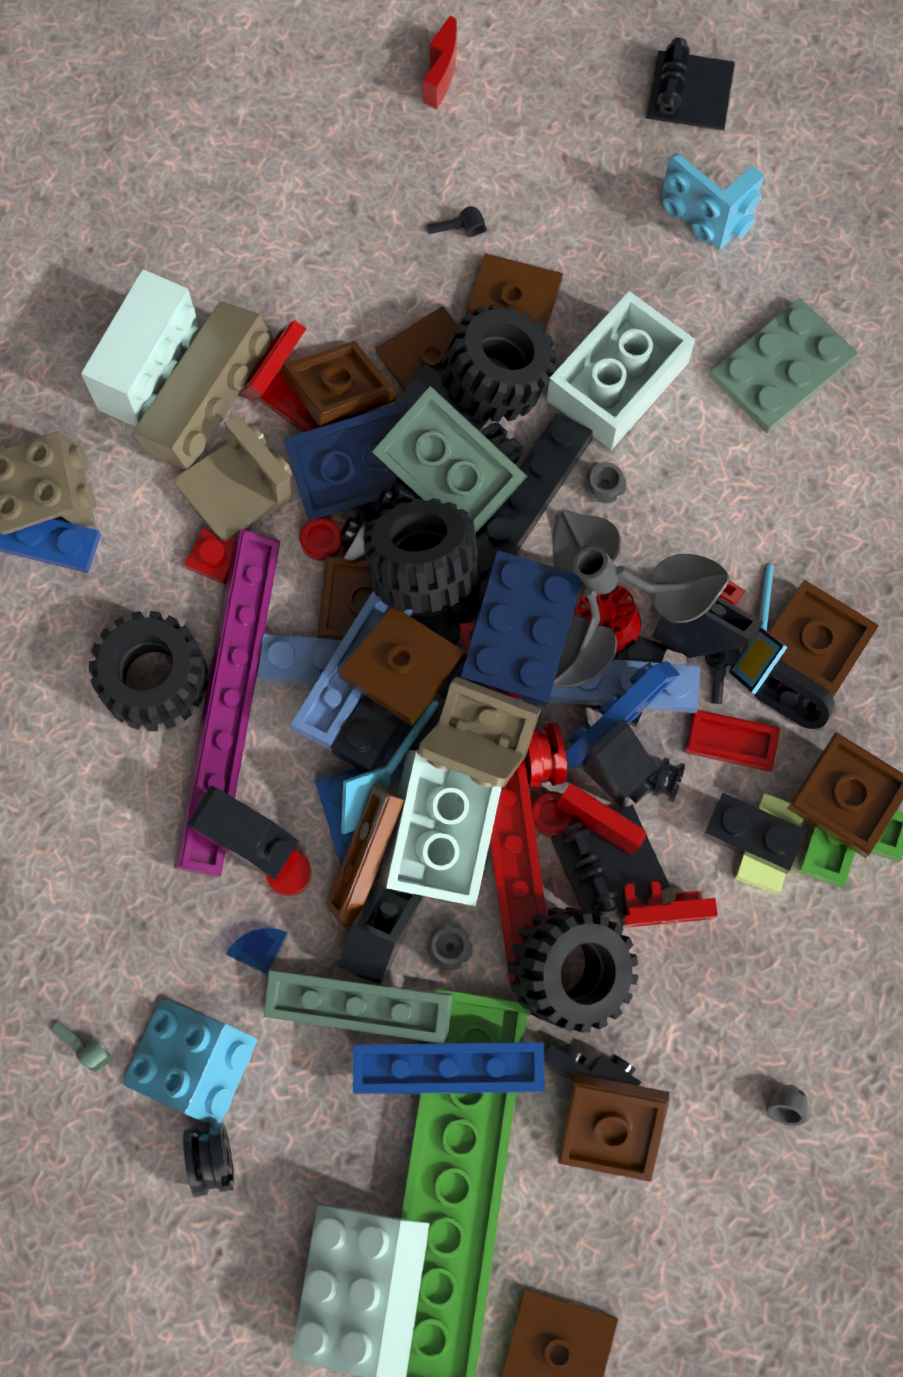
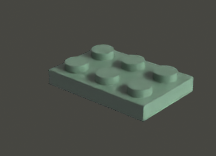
(783, 365)
(449, 459)

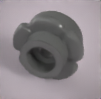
(605, 472)
(444, 936)

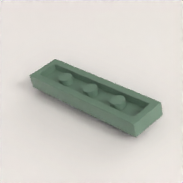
(358, 1005)

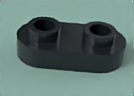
(793, 697)

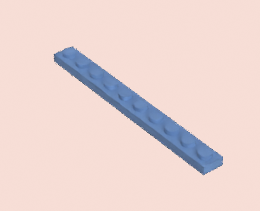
(305, 659)

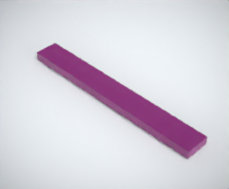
(229, 691)

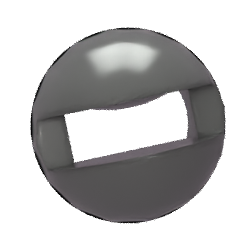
(791, 1099)

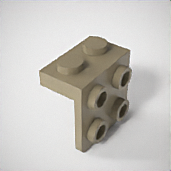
(236, 481)
(44, 482)
(480, 734)

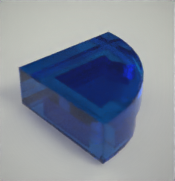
(258, 948)

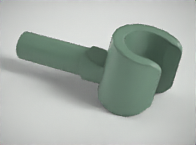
(92, 1056)

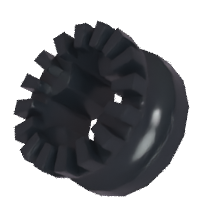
(667, 778)

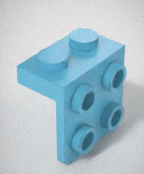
(709, 210)
(190, 1062)

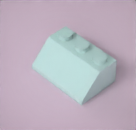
(439, 834)

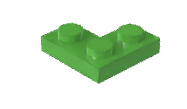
(831, 860)

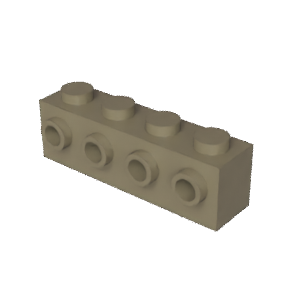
(203, 385)

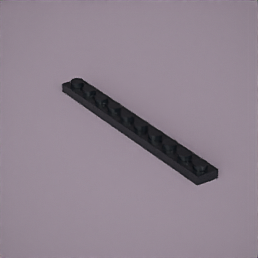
(547, 467)

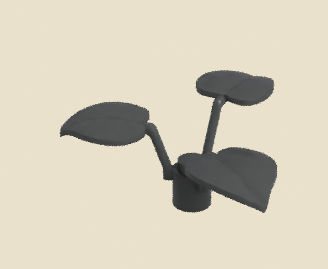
(587, 547)

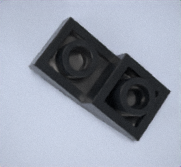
(354, 528)
(569, 1061)

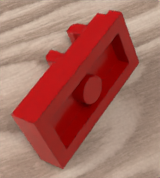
(686, 908)

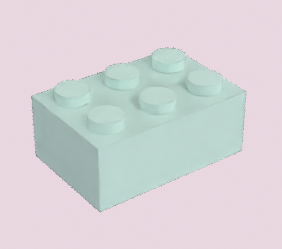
(141, 347)
(620, 369)
(360, 1292)

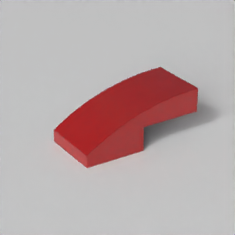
(442, 63)

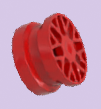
(615, 613)
(546, 757)

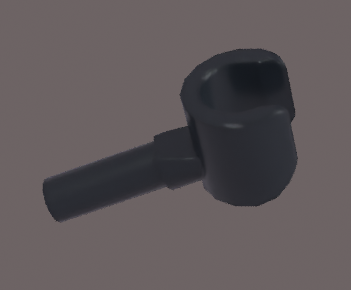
(469, 219)
(719, 662)

